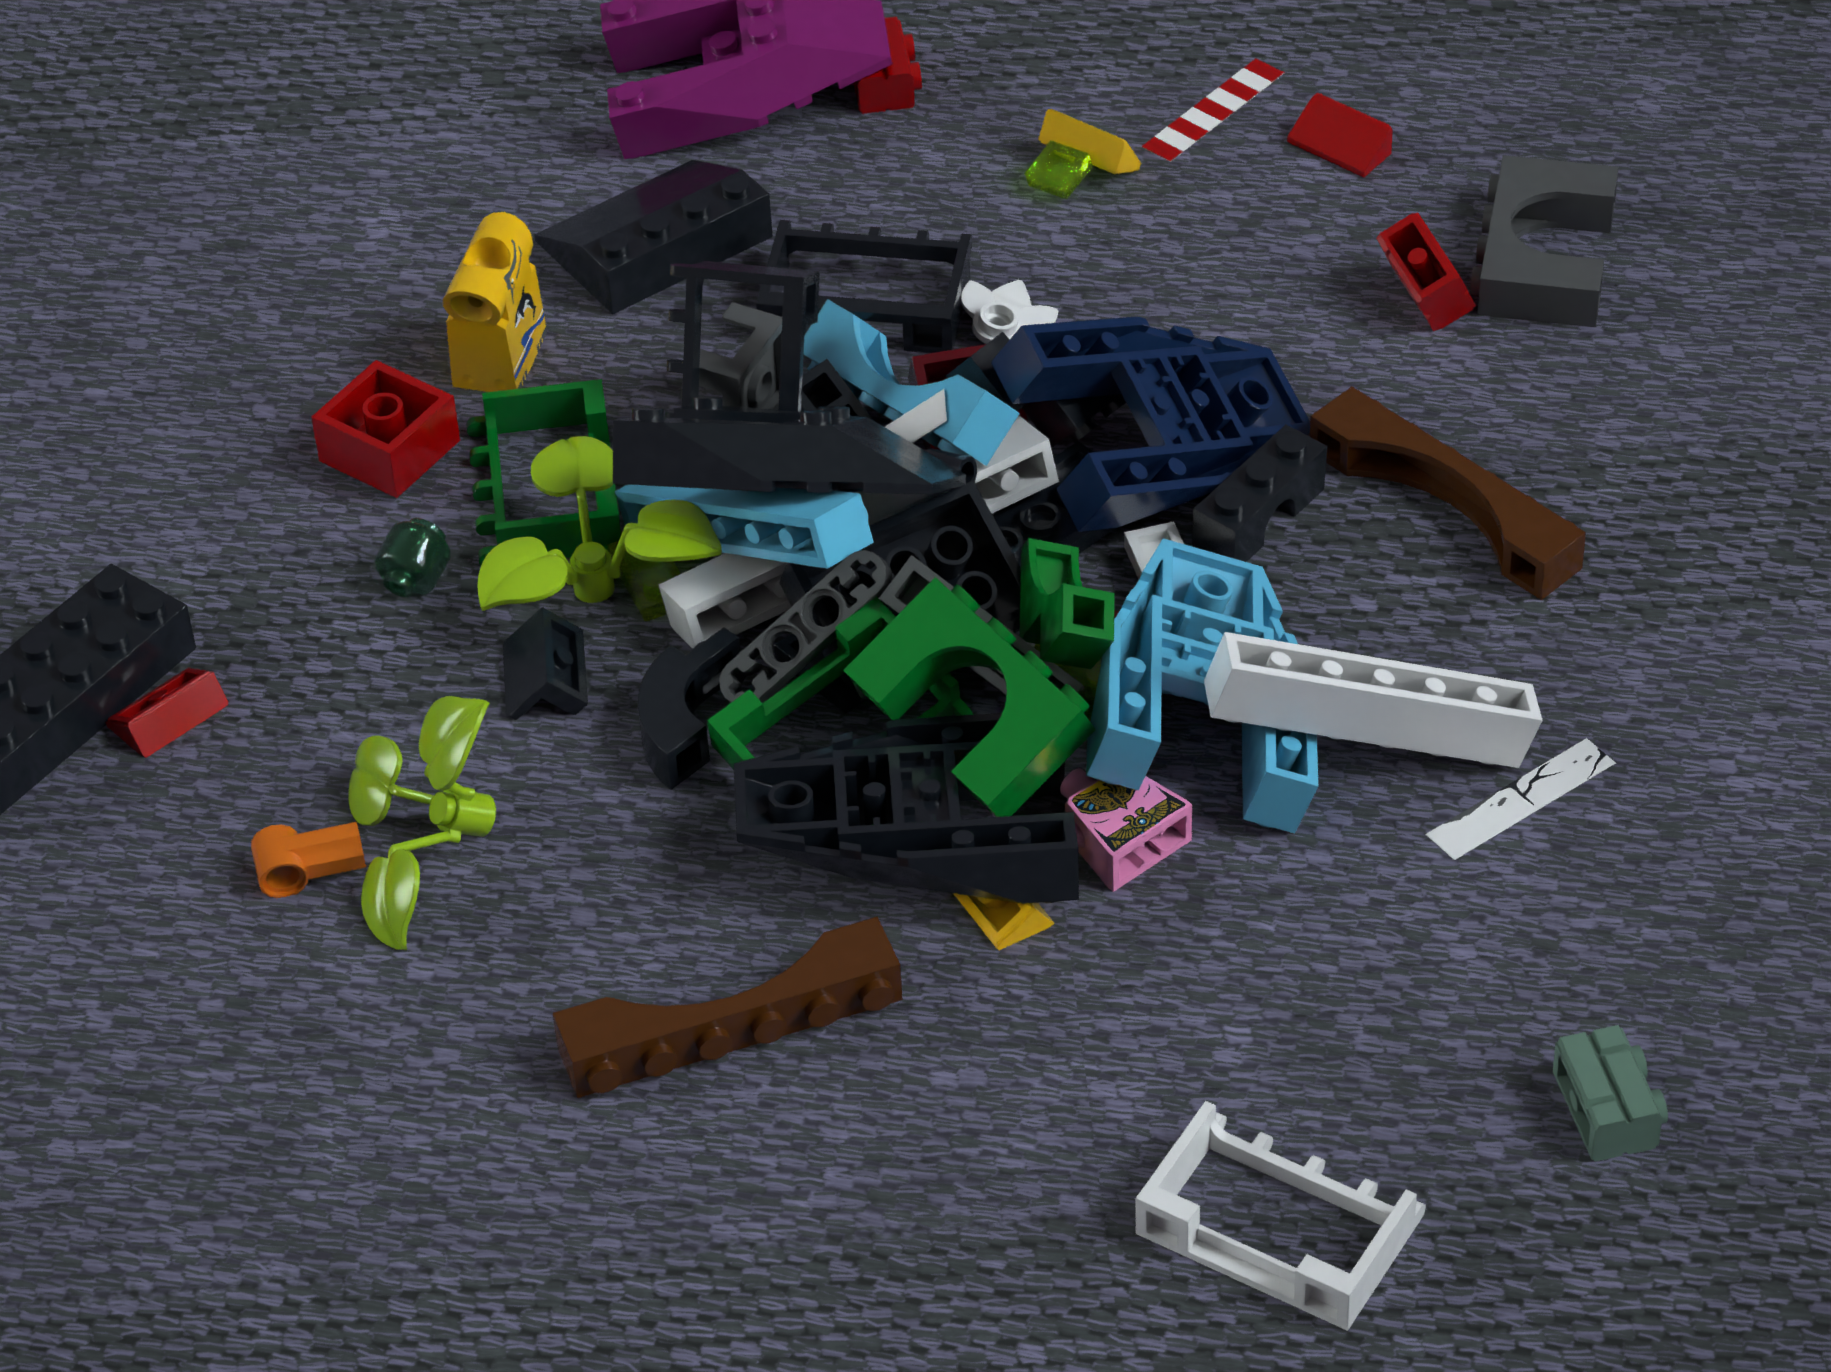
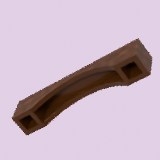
(1529, 540)
(626, 1041)

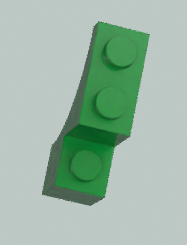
(1058, 613)

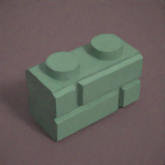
(1609, 1092)

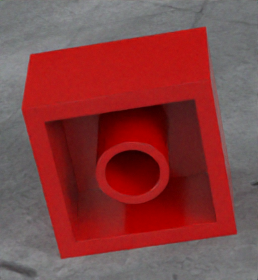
(386, 428)

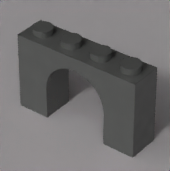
(1533, 283)

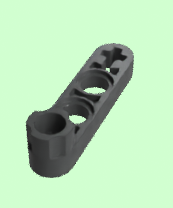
(800, 622)

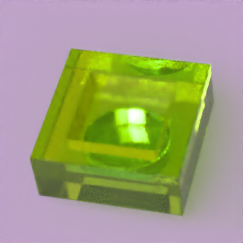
(1058, 169)

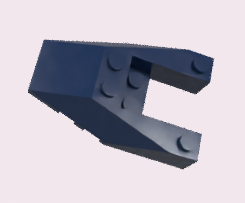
(1192, 397)

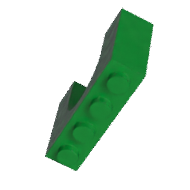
(945, 634)

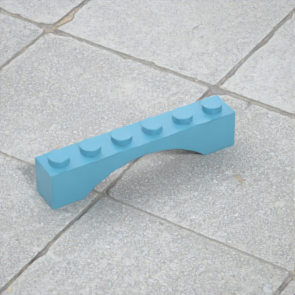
(860, 356)

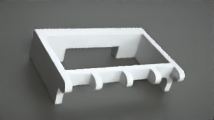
(1314, 1283)

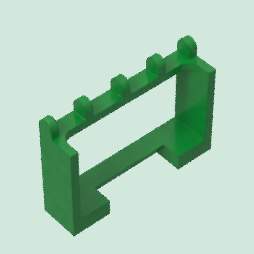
(533, 410)
(749, 717)

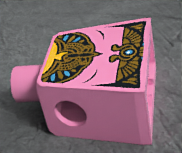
(1125, 828)

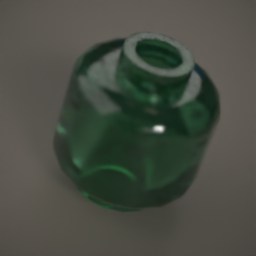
(412, 557)

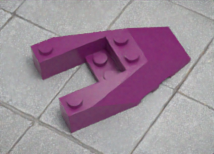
(753, 59)

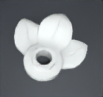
(1002, 309)

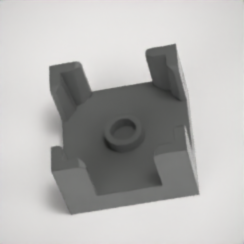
(754, 372)

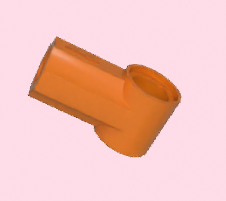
(289, 859)

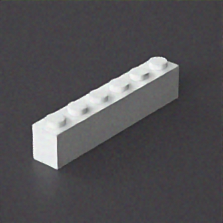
(1371, 700)

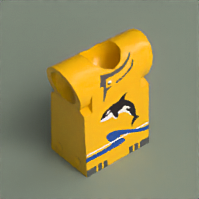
(495, 308)

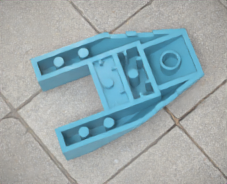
(1166, 647)

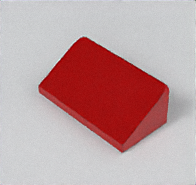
(1342, 135)
(169, 711)

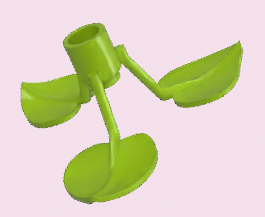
(524, 570)
(444, 743)

